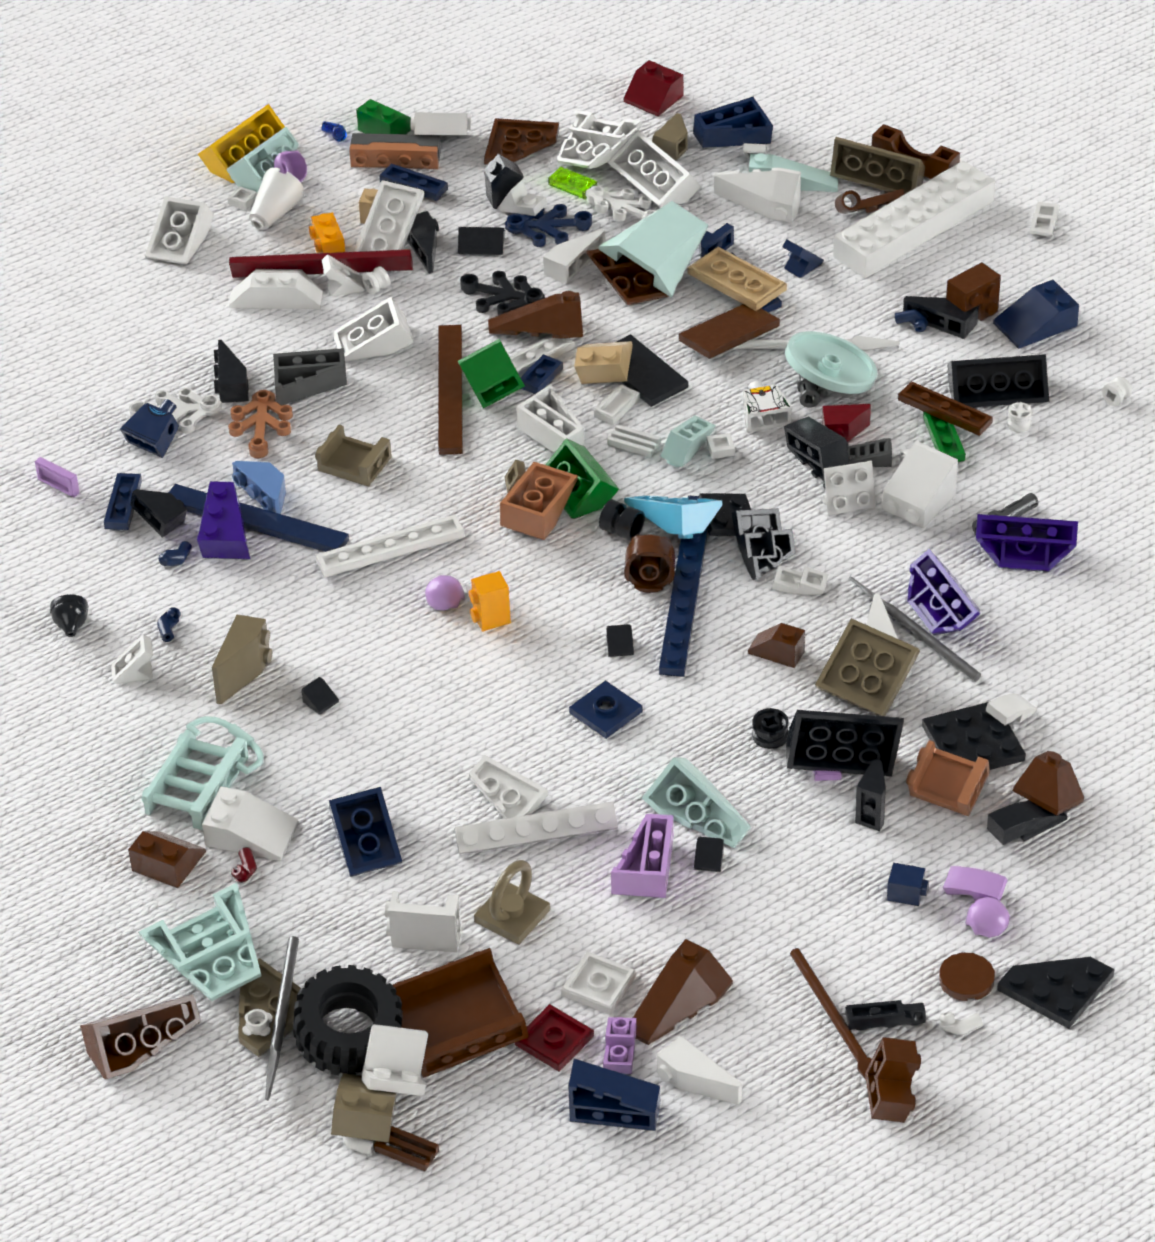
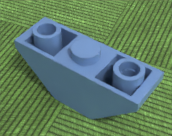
(262, 483)

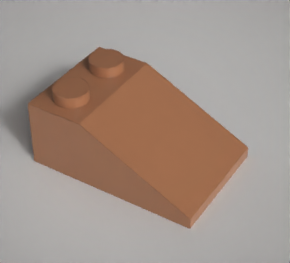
(537, 500)

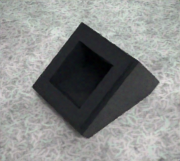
(619, 640)
(319, 696)
(709, 854)

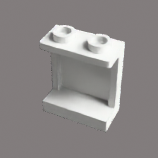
(424, 925)

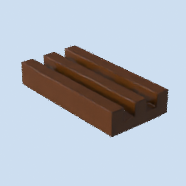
(409, 1144)

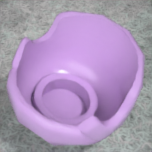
(291, 162)
(444, 592)
(987, 917)

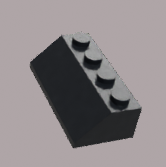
(999, 380)

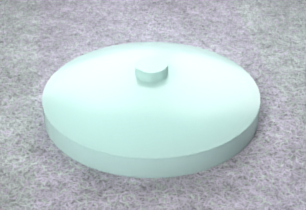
(831, 362)

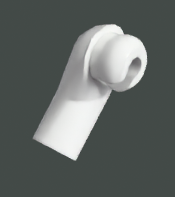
(361, 1145)

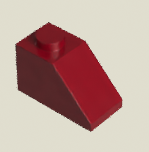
(846, 419)

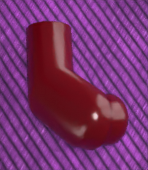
(247, 867)

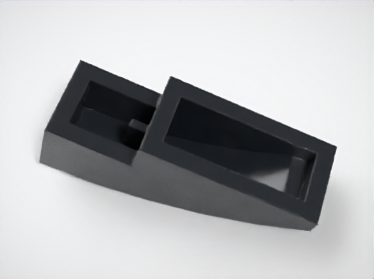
(1021, 820)

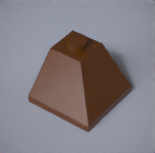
(1050, 783)

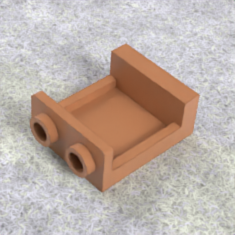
(947, 779)

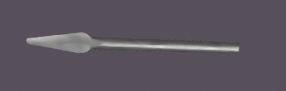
(924, 636)
(281, 1012)

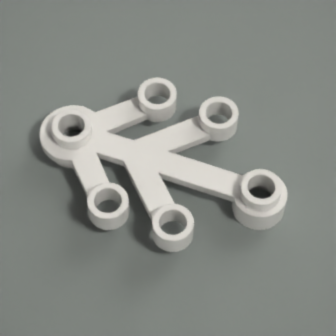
(602, 199)
(202, 406)

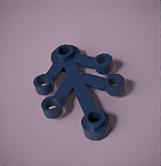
(545, 222)

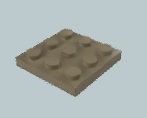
(867, 668)

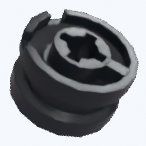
(770, 728)

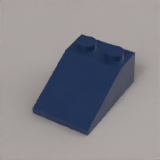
(1038, 315)
(364, 831)

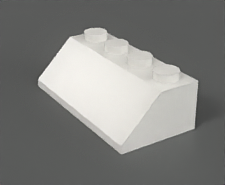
(654, 171)

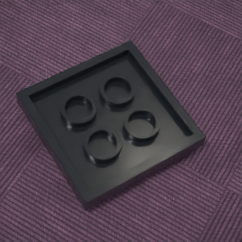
(974, 734)

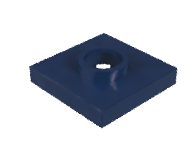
(610, 720)

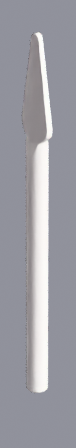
(861, 342)

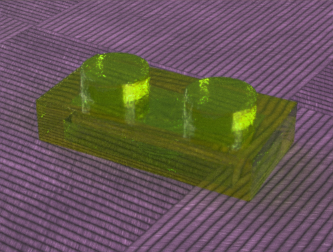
(571, 182)

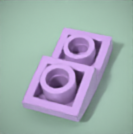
(974, 882)
(620, 1044)

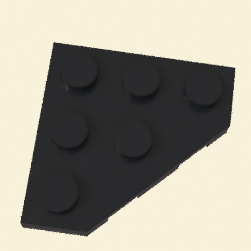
(1057, 987)

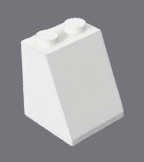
(921, 485)

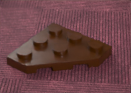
(519, 138)

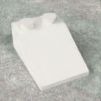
(179, 230)
(374, 333)
(246, 821)

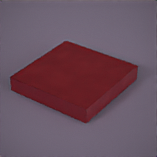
(555, 1037)

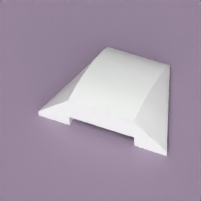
(595, 140)

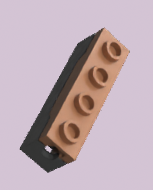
(398, 149)

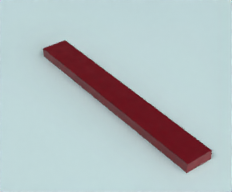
(312, 263)

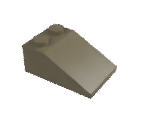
(241, 656)
(362, 1111)

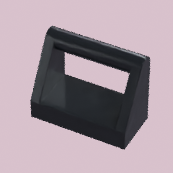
(871, 797)

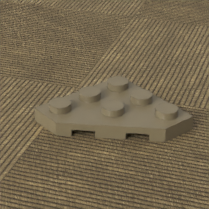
(264, 995)

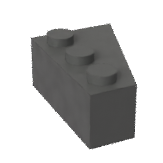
(308, 373)

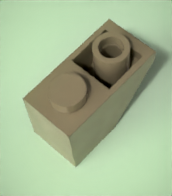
(672, 137)

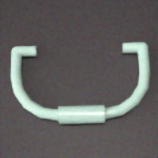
(235, 731)

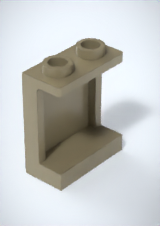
(352, 458)

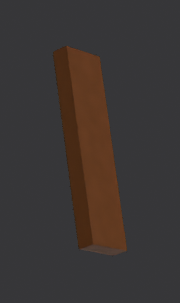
(945, 408)

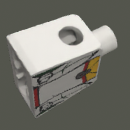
(765, 407)

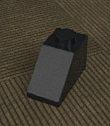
(500, 178)
(159, 510)

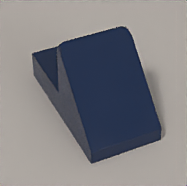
(720, 238)
(800, 260)

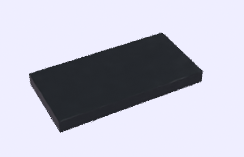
(651, 375)

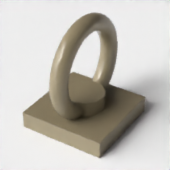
(512, 909)

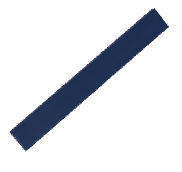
(270, 522)

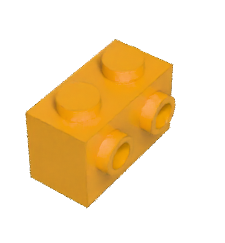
(326, 234)
(490, 601)

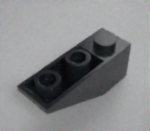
(231, 375)

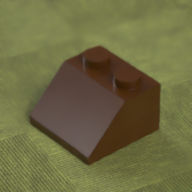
(164, 857)

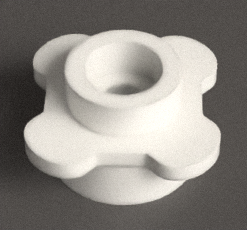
(257, 1022)

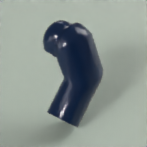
(914, 317)
(167, 623)

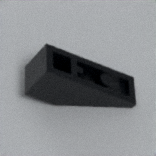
(424, 239)
(943, 314)

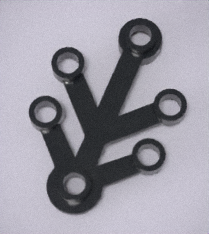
(470, 284)

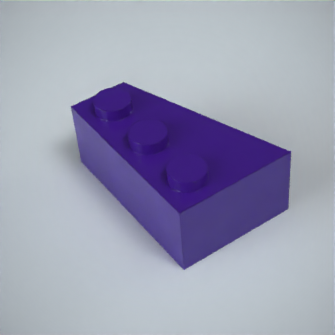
(222, 524)

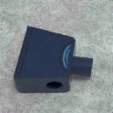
(152, 428)

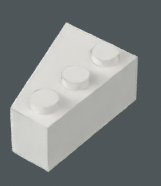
(548, 420)

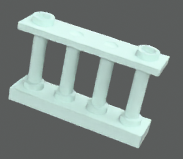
(222, 775)

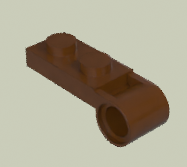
(869, 205)

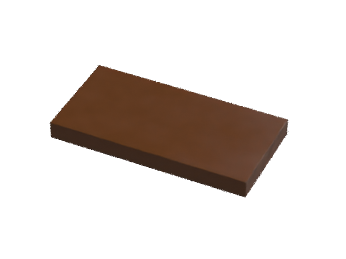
(728, 330)

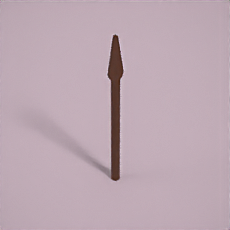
(832, 1011)

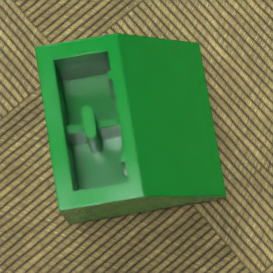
(491, 373)

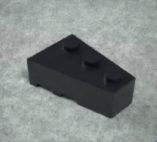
(816, 445)

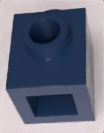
(907, 884)

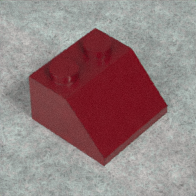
(654, 88)

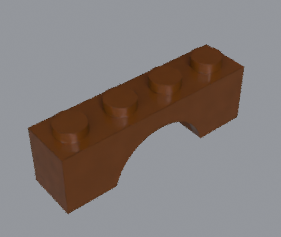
(894, 141)

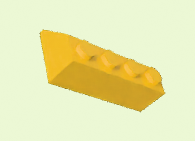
(240, 141)

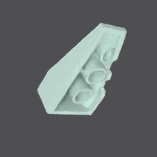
(251, 168)
(811, 178)
(695, 802)

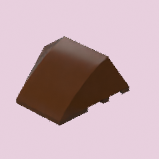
(627, 278)

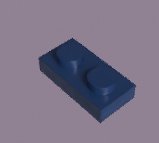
(541, 374)

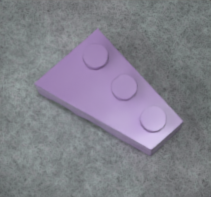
(647, 860)

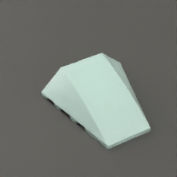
(660, 244)
(212, 948)

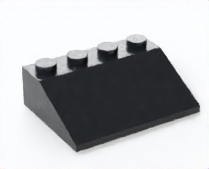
(842, 741)

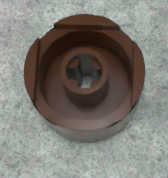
(649, 563)

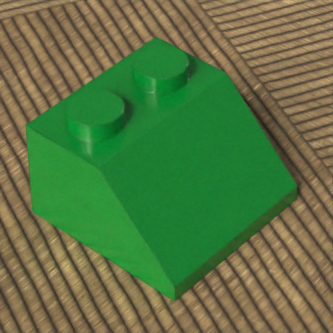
(381, 119)

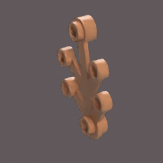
(262, 401)

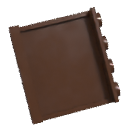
(462, 1010)

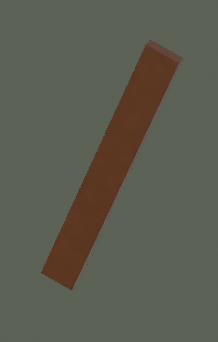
(450, 390)

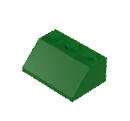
(593, 485)

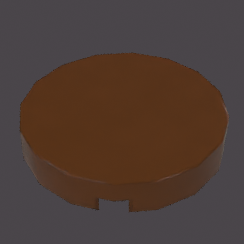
(966, 976)

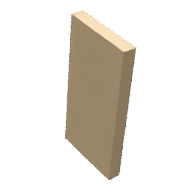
(737, 278)

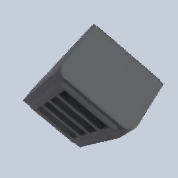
(876, 451)

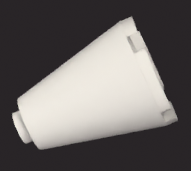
(275, 198)

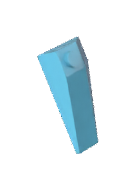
(677, 514)

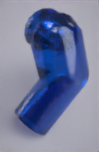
(337, 130)

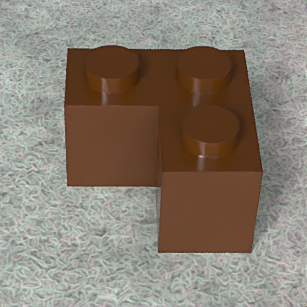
(975, 288)
(891, 1078)

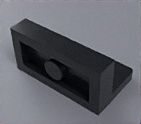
(481, 240)

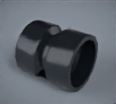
(621, 519)

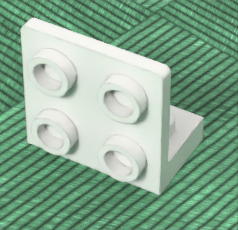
(395, 1060)

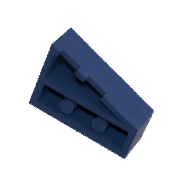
(733, 125)
(611, 1098)

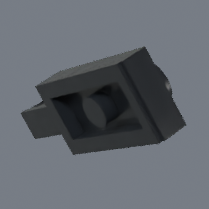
(884, 1014)

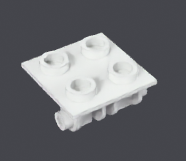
(849, 488)

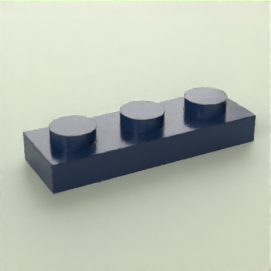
(432, 187)
(119, 510)

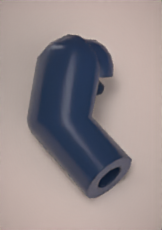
(175, 557)

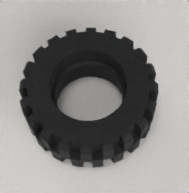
(338, 990)

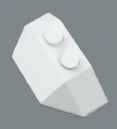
(276, 291)

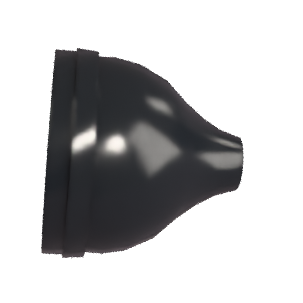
(69, 612)

